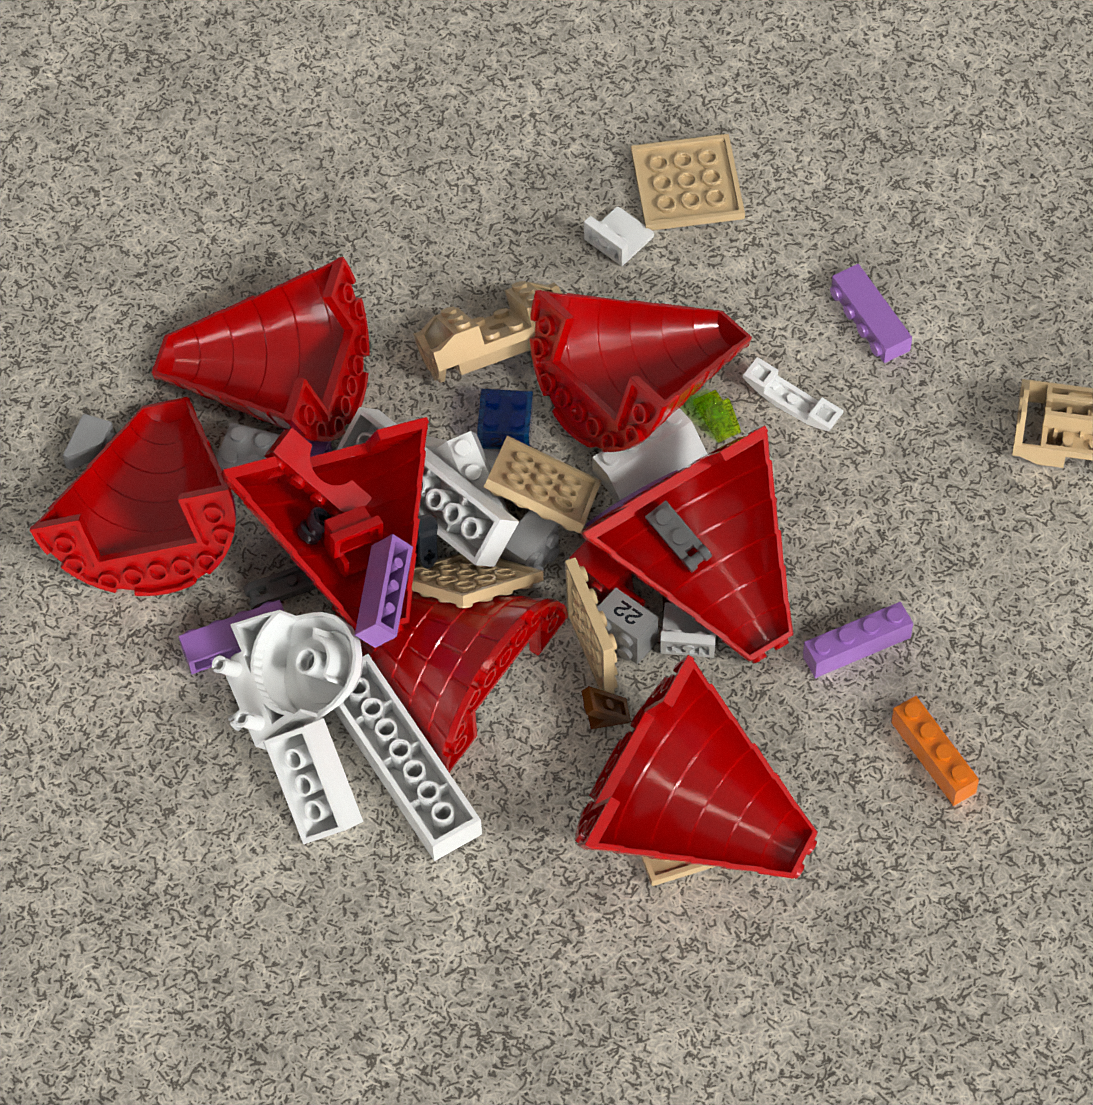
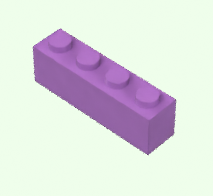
(871, 313)
(383, 591)
(217, 638)
(857, 639)

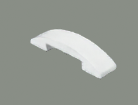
(789, 398)

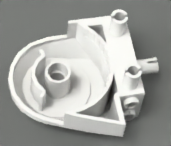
(289, 670)

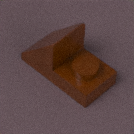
(605, 708)

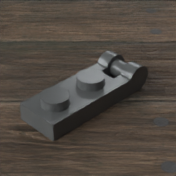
(678, 536)
(278, 586)

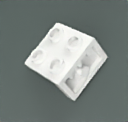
(617, 235)
(684, 635)

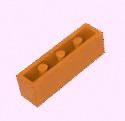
(934, 750)

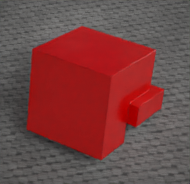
(350, 539)

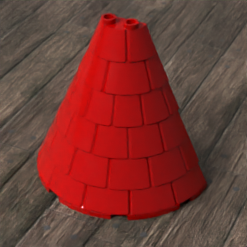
(280, 354)
(623, 363)
(384, 466)
(145, 508)
(733, 512)
(455, 658)
(694, 789)

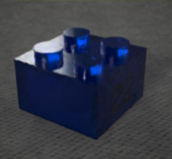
(504, 415)

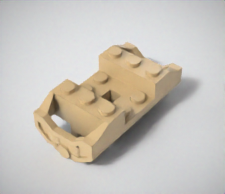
(479, 341)
(1065, 423)

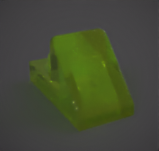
(718, 415)

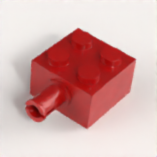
(604, 573)

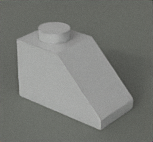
(87, 441)

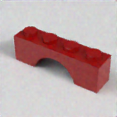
(293, 460)

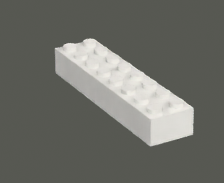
(463, 512)
(407, 765)

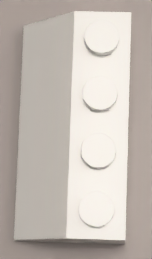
(666, 450)
(469, 460)
(313, 781)

